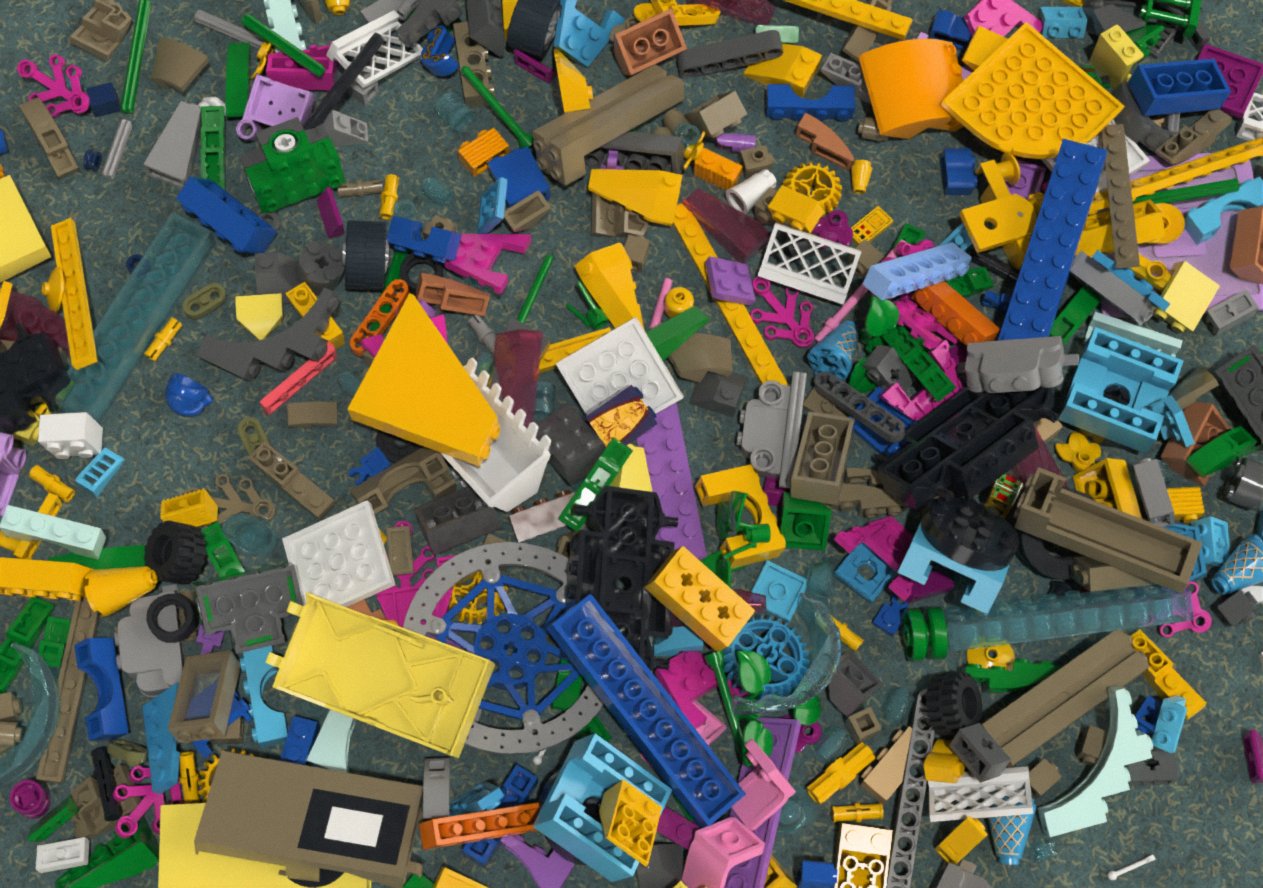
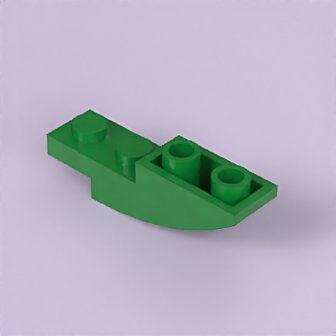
(1075, 313)
(1224, 450)
(221, 552)
(1017, 677)

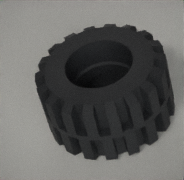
(175, 552)
(953, 702)

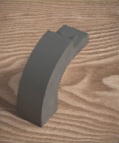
(1137, 125)

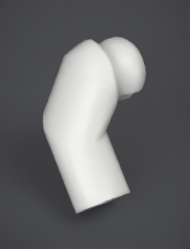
(211, 101)

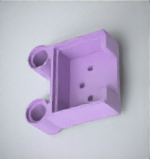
(273, 104)
(11, 463)

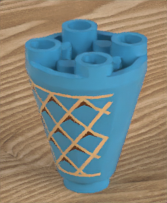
(835, 351)
(1242, 567)
(1010, 834)

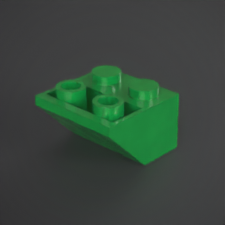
(1145, 38)

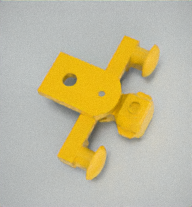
(1010, 214)

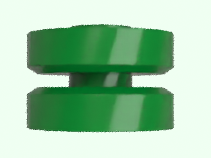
(925, 633)

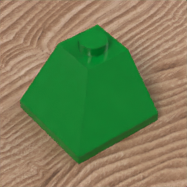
(804, 523)

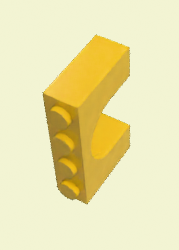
(717, 488)

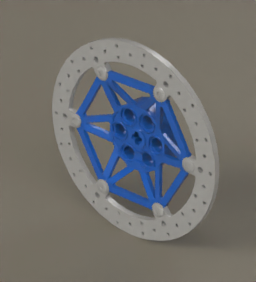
(492, 580)

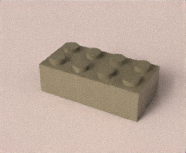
(822, 458)

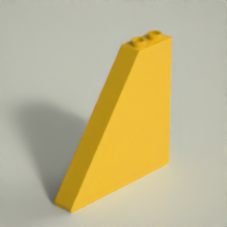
(424, 392)

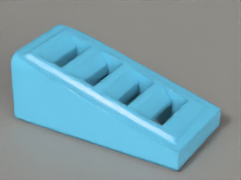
(96, 488)

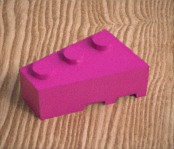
(289, 72)

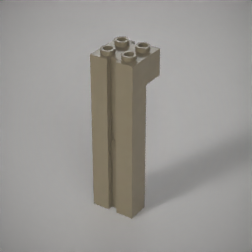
(567, 139)
(1105, 532)
(1066, 696)

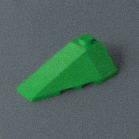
(676, 330)
(115, 860)

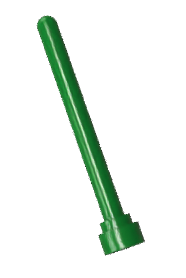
(523, 138)
(535, 288)
(716, 663)

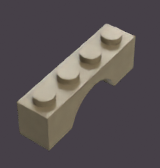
(417, 467)

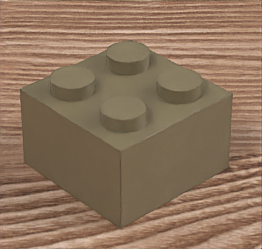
(717, 114)

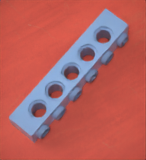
(916, 271)

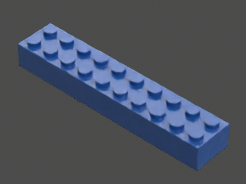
(1054, 241)
(646, 711)

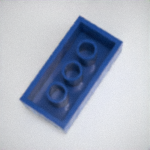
(1179, 87)
(226, 215)

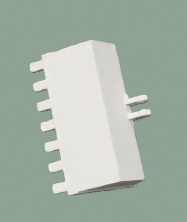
(515, 457)

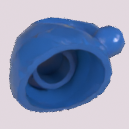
(186, 395)

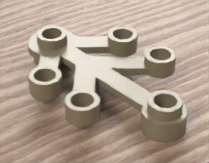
(235, 504)

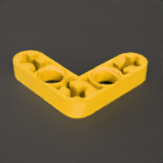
(701, 13)

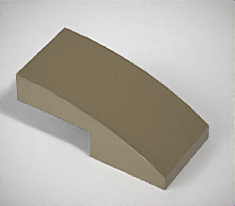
(311, 413)
(863, 475)

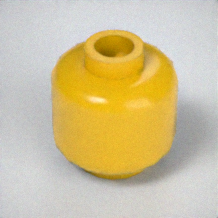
(677, 301)

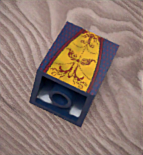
(621, 416)

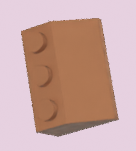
(648, 42)
(1248, 245)
(1205, 425)

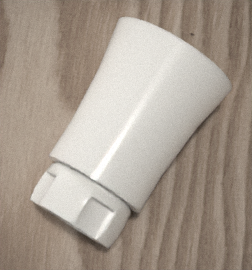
(748, 192)

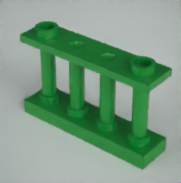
(1188, 21)

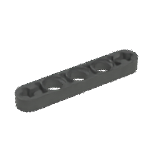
(863, 415)

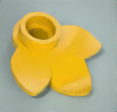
(262, 54)
(693, 151)
(1079, 451)

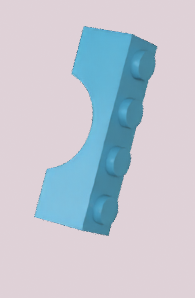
(1206, 222)
(270, 726)

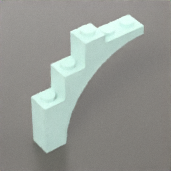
(333, 743)
(1123, 746)

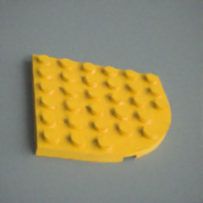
(1031, 99)

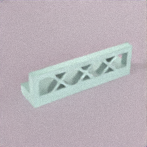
(1146, 337)

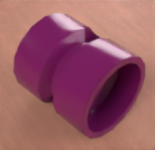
(30, 799)

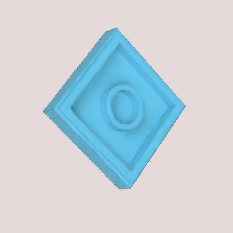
(780, 589)

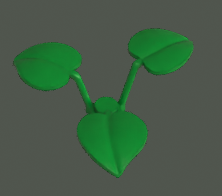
(881, 317)
(751, 532)
(753, 674)

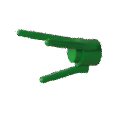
(596, 316)

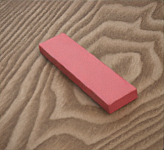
(297, 381)

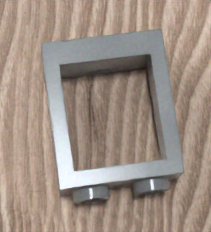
(1154, 492)

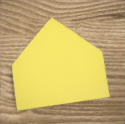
(259, 313)

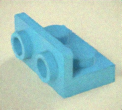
(1063, 22)
(1174, 421)
(1214, 540)
(1169, 723)

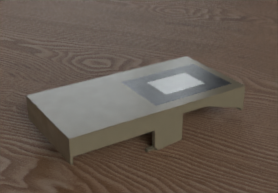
(311, 820)

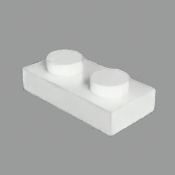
(62, 855)

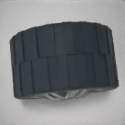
(533, 26)
(365, 255)

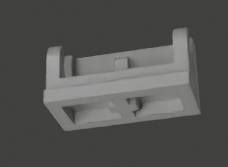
(1231, 312)

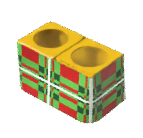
(1006, 491)

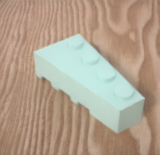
(281, 20)

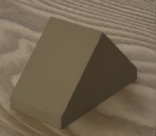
(527, 212)
(440, 486)

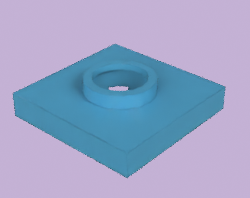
(492, 206)
(864, 556)

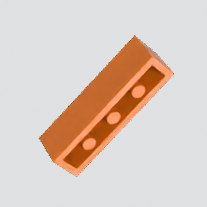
(956, 313)

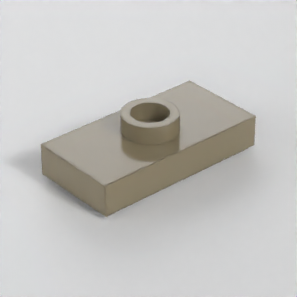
(819, 404)
(400, 550)

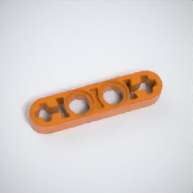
(376, 315)

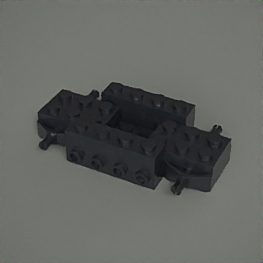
(29, 375)
(965, 444)
(623, 548)

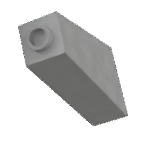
(177, 146)
(1111, 288)

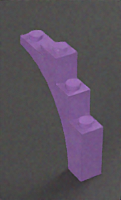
(546, 872)

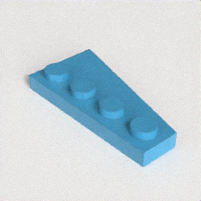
(160, 742)
(477, 799)

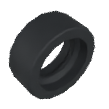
(413, 260)
(164, 601)

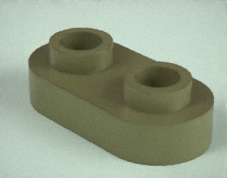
(203, 300)
(253, 440)
(128, 751)

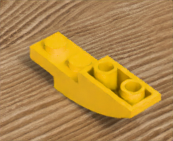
(1163, 677)

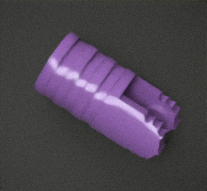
(735, 142)

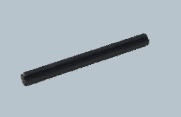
(344, 82)

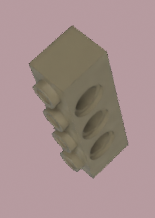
(467, 56)

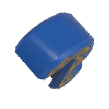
(436, 53)

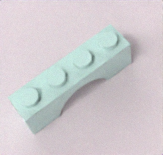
(74, 536)

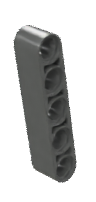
(729, 54)

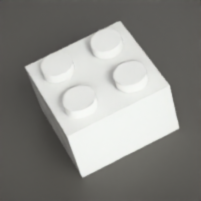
(70, 435)

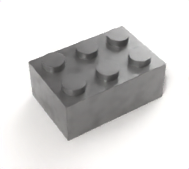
(573, 443)
(455, 519)

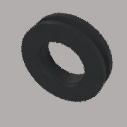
(1039, 559)

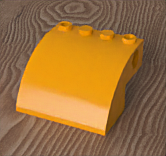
(910, 83)

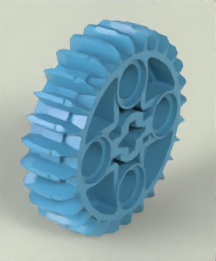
(767, 646)

